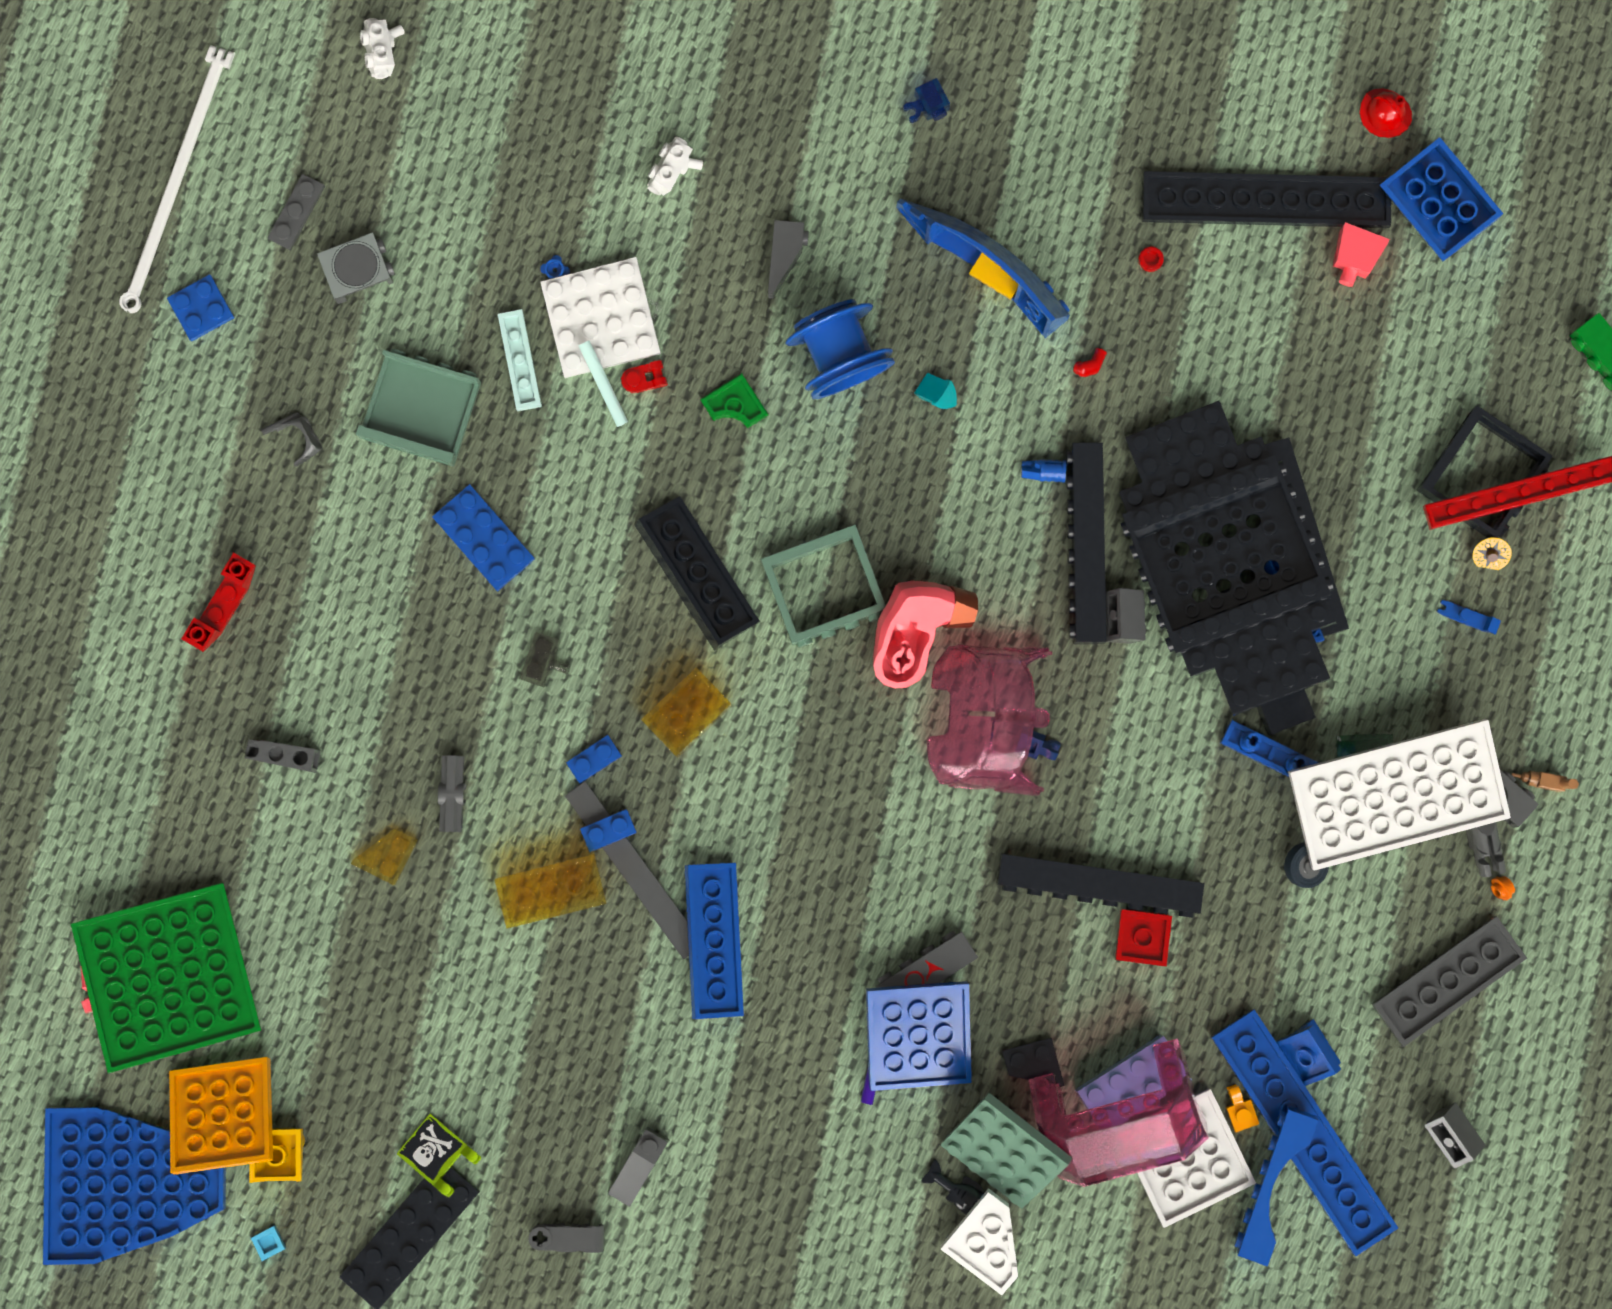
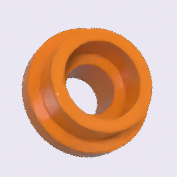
(1502, 888)

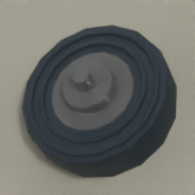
(1299, 870)

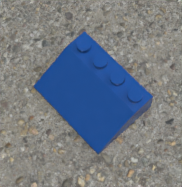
(1441, 199)

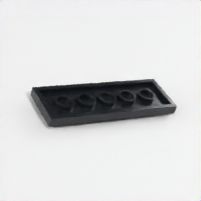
(407, 1238)

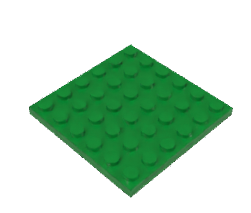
(165, 977)

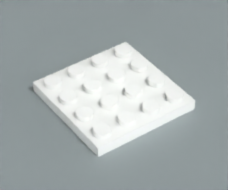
(602, 307)
(1205, 1176)

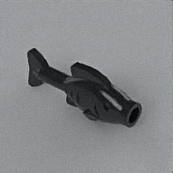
(962, 1194)

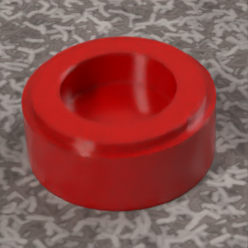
(1151, 259)

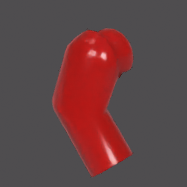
(1091, 366)

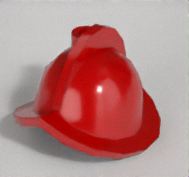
(1385, 113)

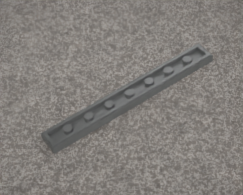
(635, 872)

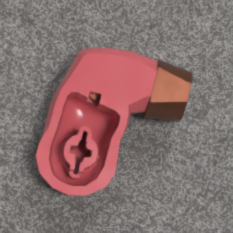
(909, 627)

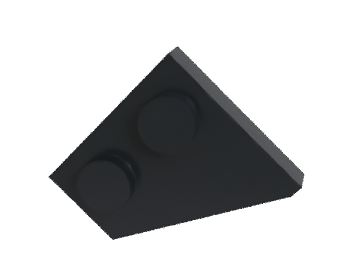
(1033, 1060)

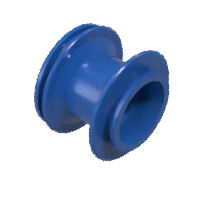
(839, 348)

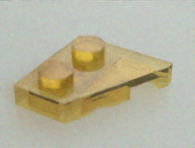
(387, 856)

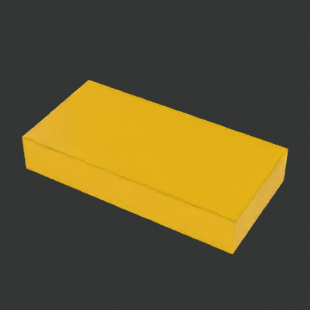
(993, 276)

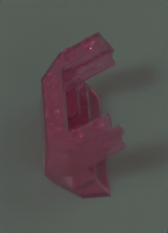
(1127, 1133)

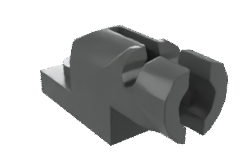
(1485, 843)

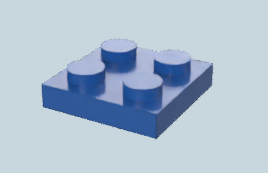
(200, 308)

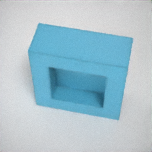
(268, 1243)

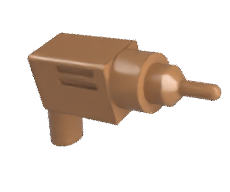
(1547, 781)

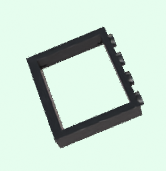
(1480, 416)

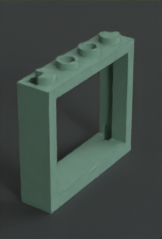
(828, 629)

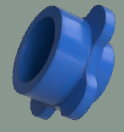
(555, 262)

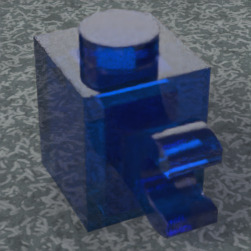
(929, 100)

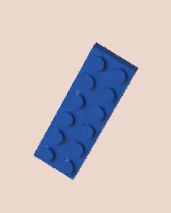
(714, 940)

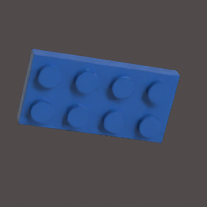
(483, 537)

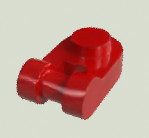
(635, 379)

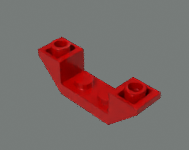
(209, 627)

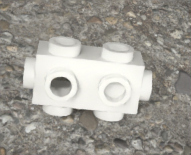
(379, 45)
(673, 162)

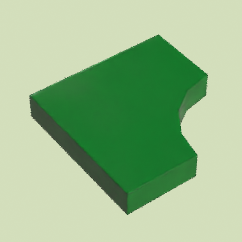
(735, 401)

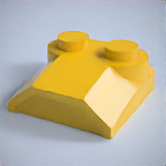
(287, 1158)

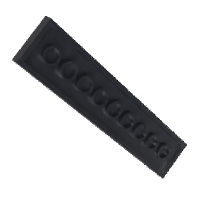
(1265, 199)

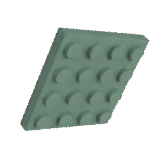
(1006, 1151)

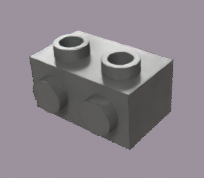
(1125, 616)
(1455, 1135)

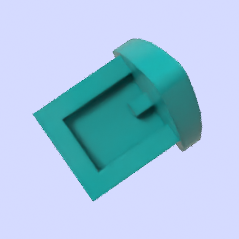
(937, 391)

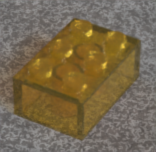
(686, 712)

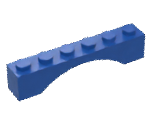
(1293, 1135)

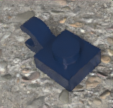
(1046, 748)

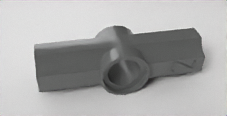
(451, 793)

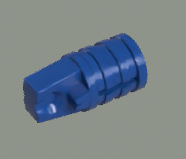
(1044, 470)

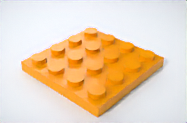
(220, 1115)

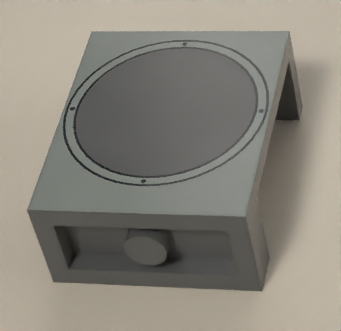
(355, 266)

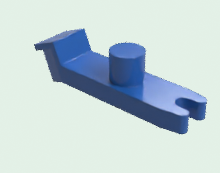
(1469, 617)

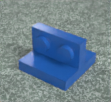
(1310, 1053)

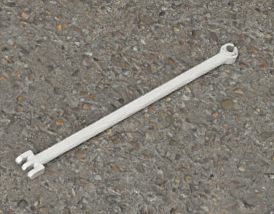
(175, 179)

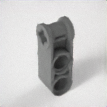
(569, 1238)

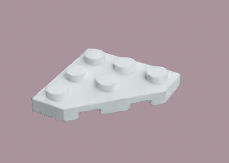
(986, 1242)

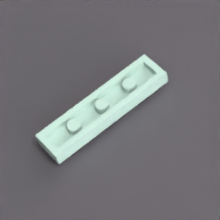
(519, 360)

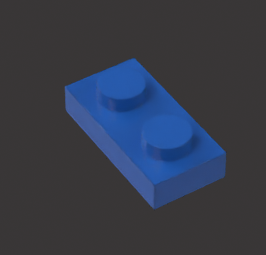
(593, 759)
(608, 830)

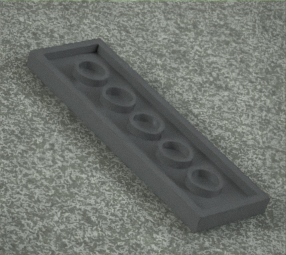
(1449, 981)

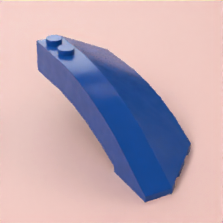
(968, 243)

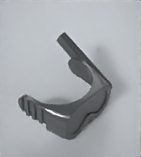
(304, 425)

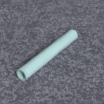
(603, 383)

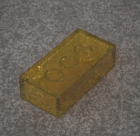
(550, 891)

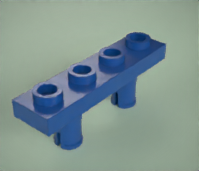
(1263, 749)

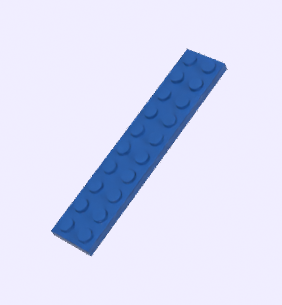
(1325, 1162)

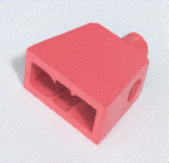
(1357, 253)

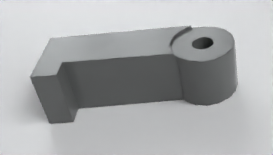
(283, 755)

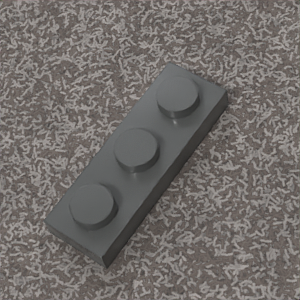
(296, 212)

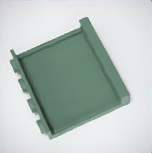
(420, 407)

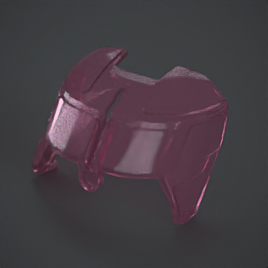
(987, 749)

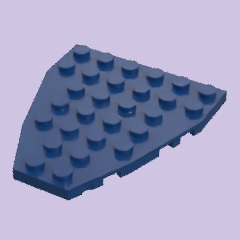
(114, 1187)

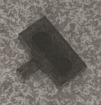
(542, 660)

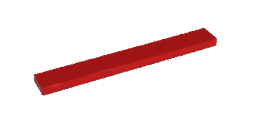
(1518, 493)

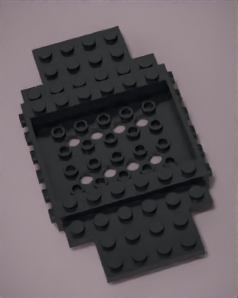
(1256, 631)

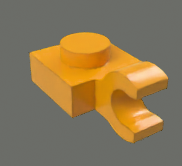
(1240, 1112)

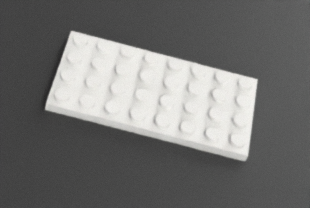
(1399, 794)

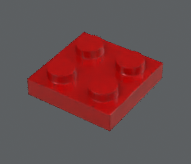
(1143, 937)

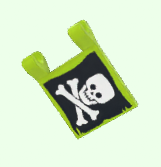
(433, 1151)

